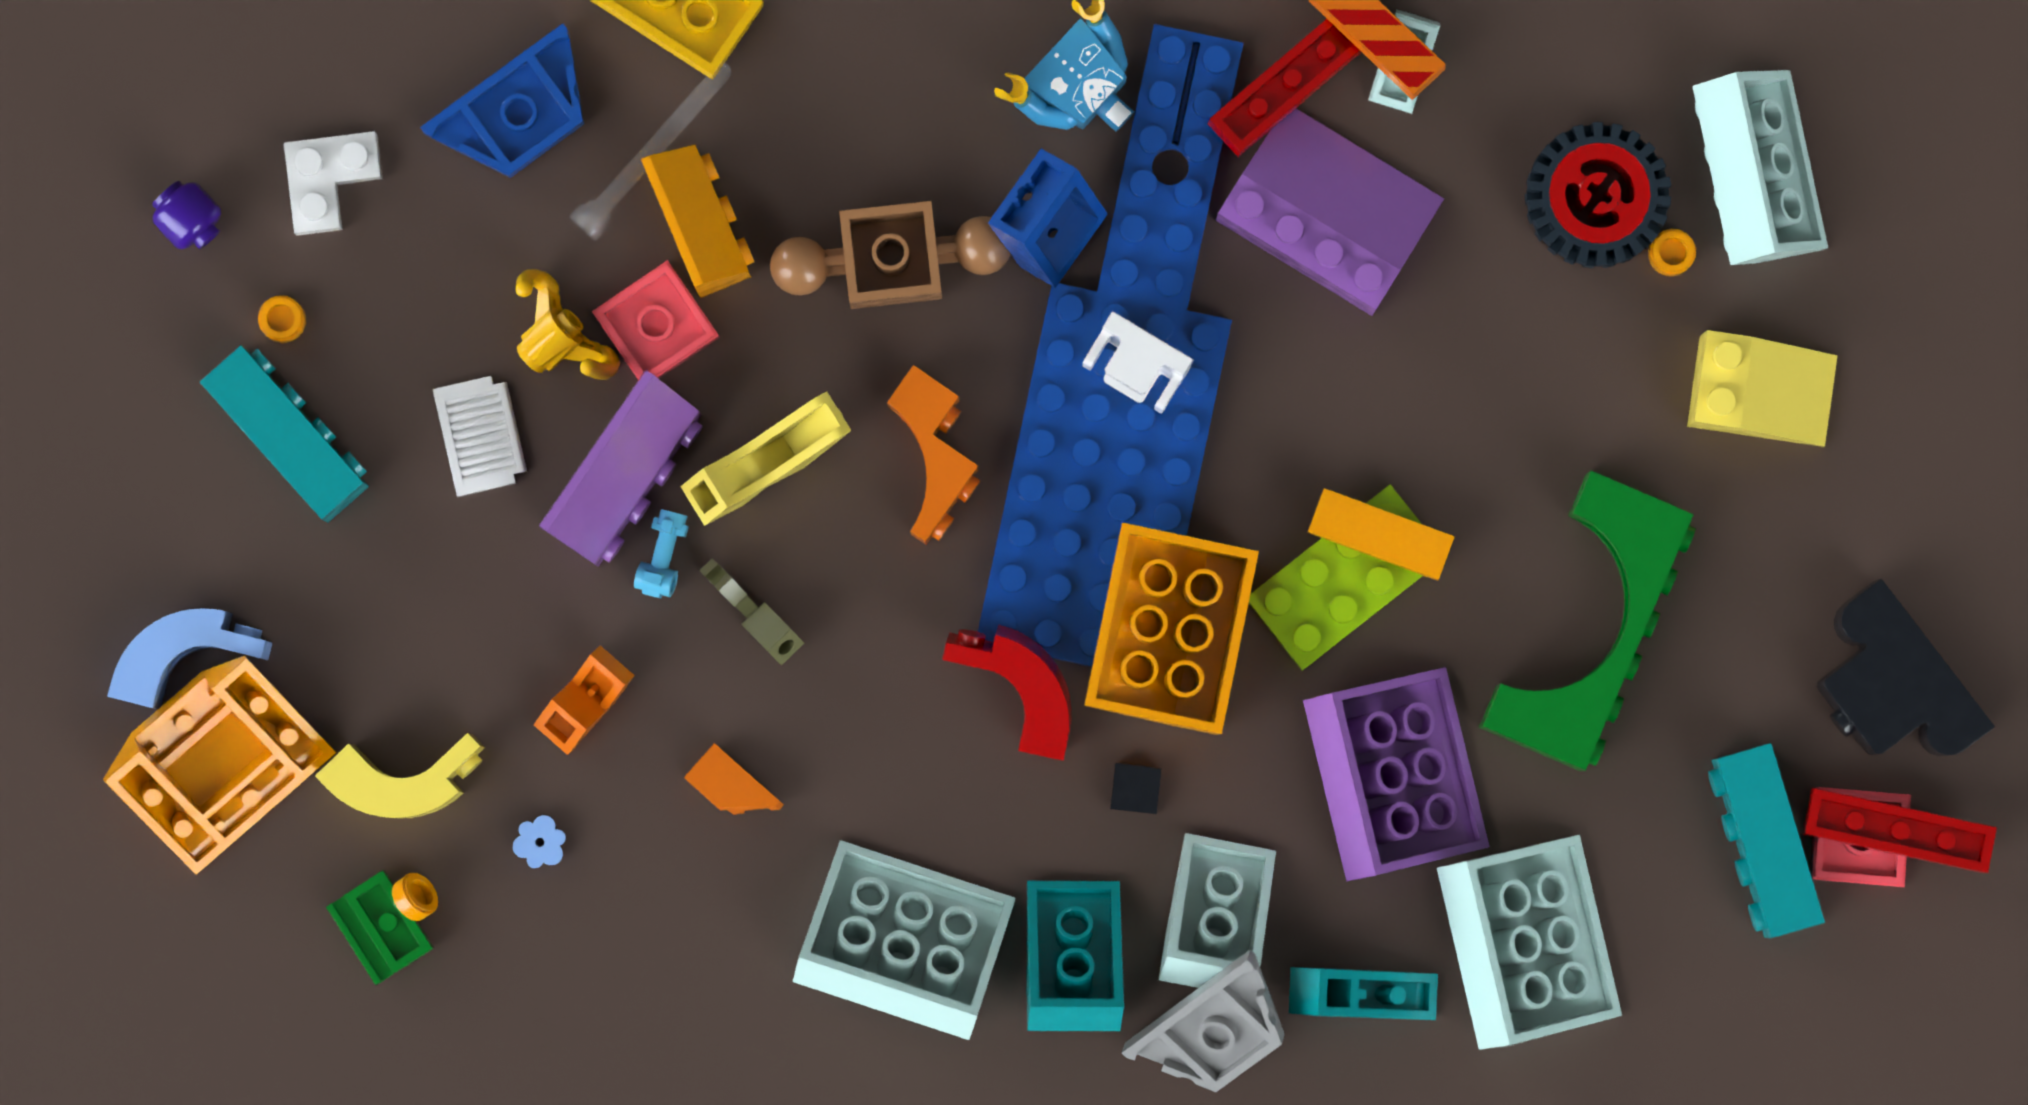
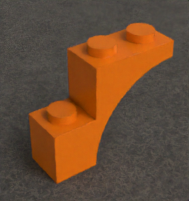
(950, 476)

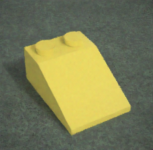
(1762, 388)

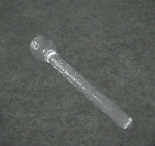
(594, 215)

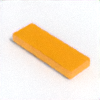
(1380, 534)

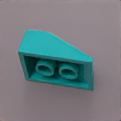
(1074, 956)

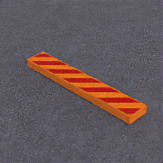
(1384, 42)

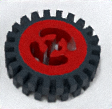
(1560, 168)

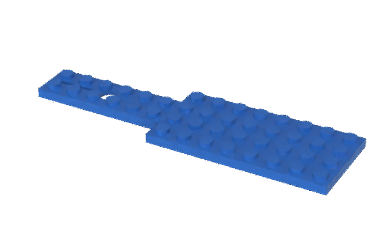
(1082, 446)

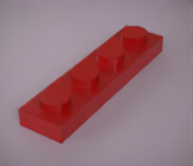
(1283, 87)
(1899, 830)

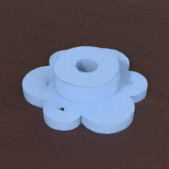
(526, 846)

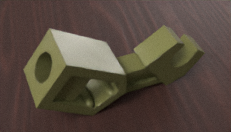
(760, 620)

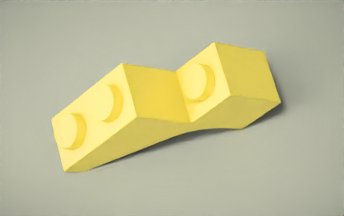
(766, 459)

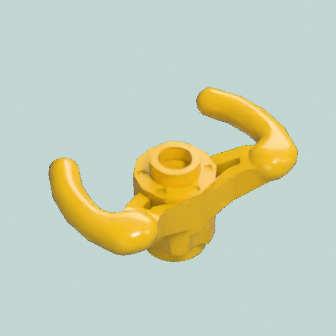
(558, 332)

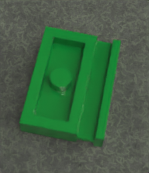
(377, 929)

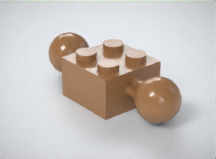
(888, 255)

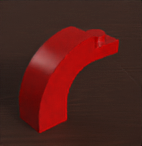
(1032, 674)

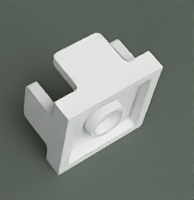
(1138, 361)

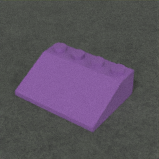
(1329, 210)
(622, 470)
(1396, 774)

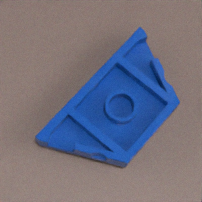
(516, 109)

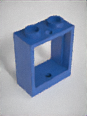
(1058, 202)

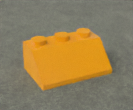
(698, 218)

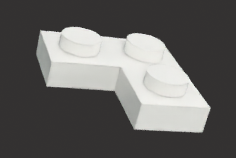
(317, 169)

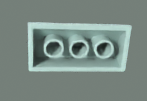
(1759, 166)

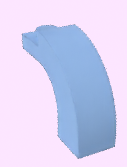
(157, 649)

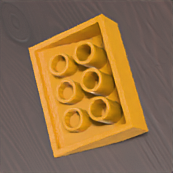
(1171, 629)

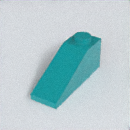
(1363, 993)

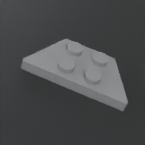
(1215, 1028)

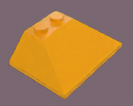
(215, 760)

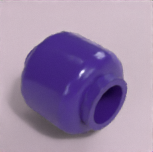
(186, 215)

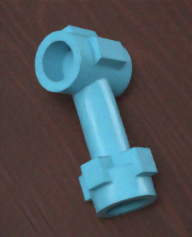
(657, 578)

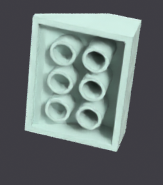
(904, 939)
(1529, 942)

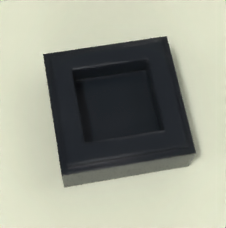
(1135, 788)

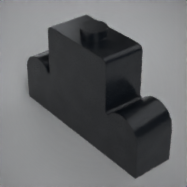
(1897, 681)

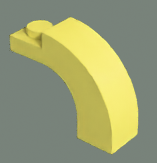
(369, 790)

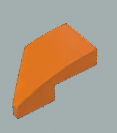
(729, 784)

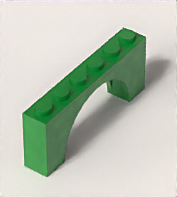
(1644, 542)

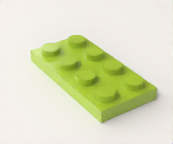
(1330, 591)

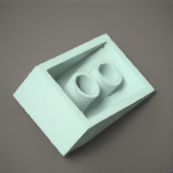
(1216, 908)

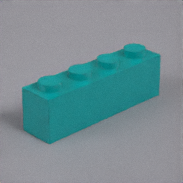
(284, 432)
(1766, 840)

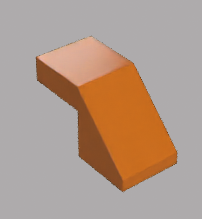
(584, 700)

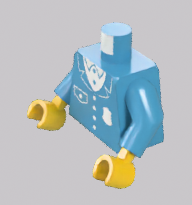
(1076, 76)

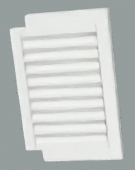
(480, 435)

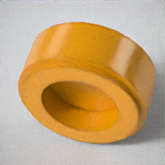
(1672, 252)
(282, 319)
(415, 896)

